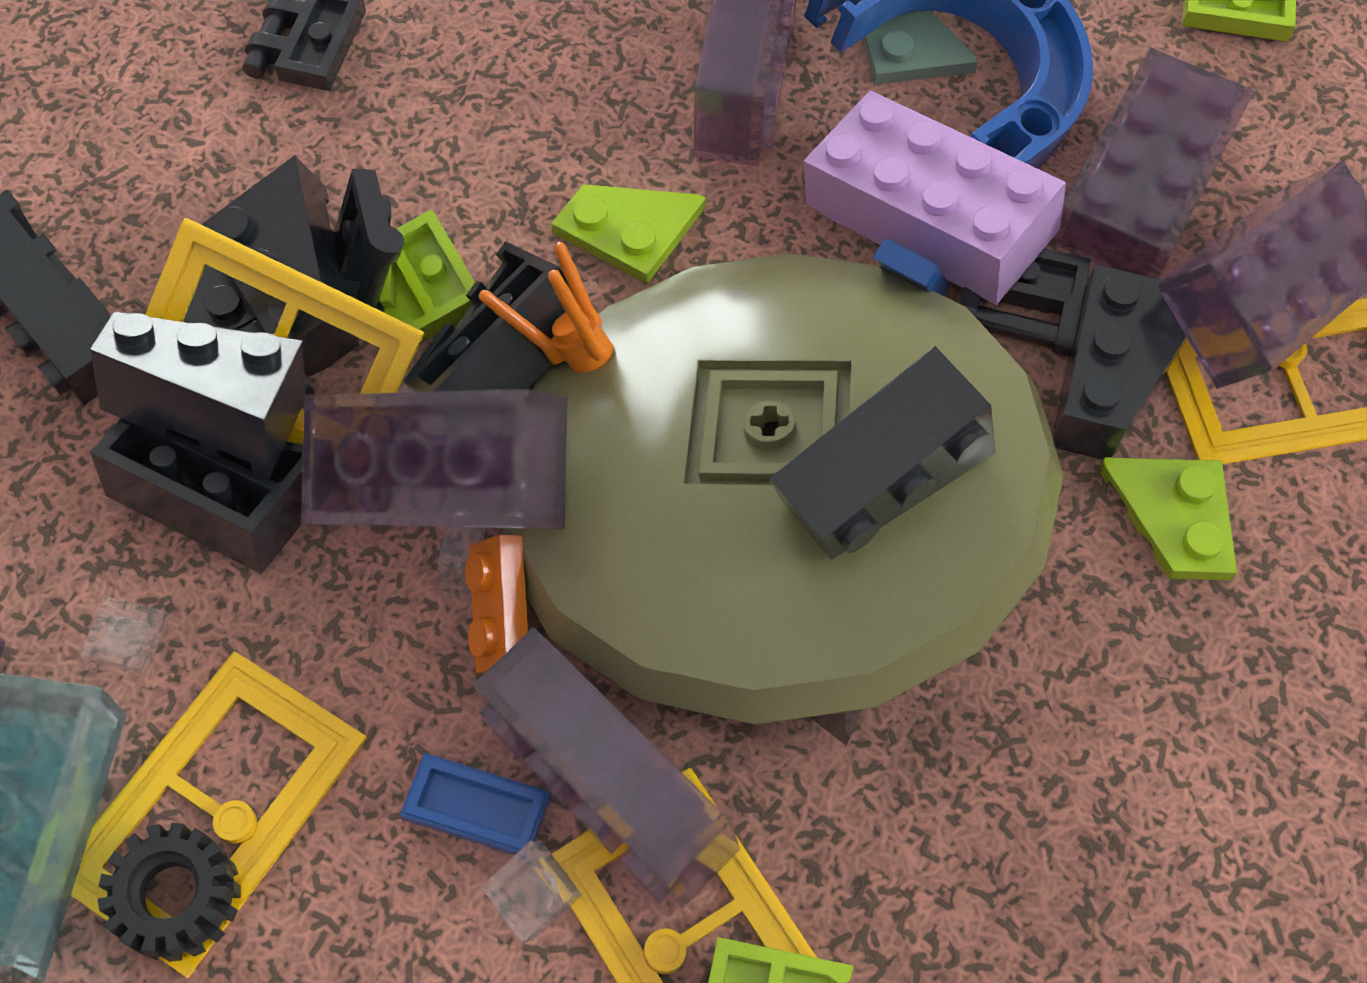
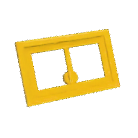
(200, 246)
(1269, 439)
(234, 821)
(665, 947)

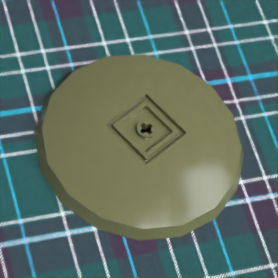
(691, 568)

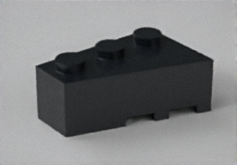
(290, 223)
(47, 305)
(484, 348)
(1116, 361)
(204, 382)
(888, 455)
(204, 495)

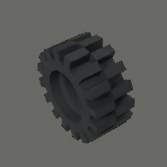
(133, 873)

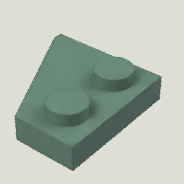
(915, 49)

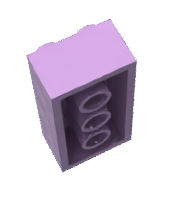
(934, 194)

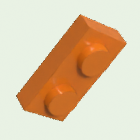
(498, 598)

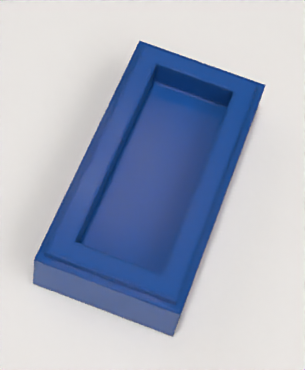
(911, 266)
(475, 805)

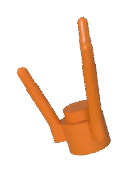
(576, 333)

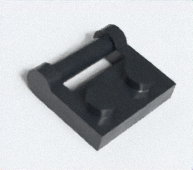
(366, 238)
(1050, 284)

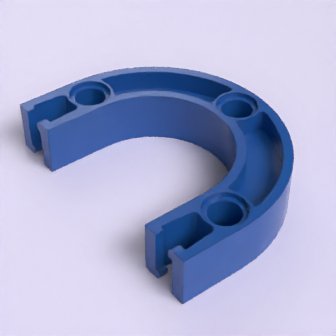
(1040, 37)

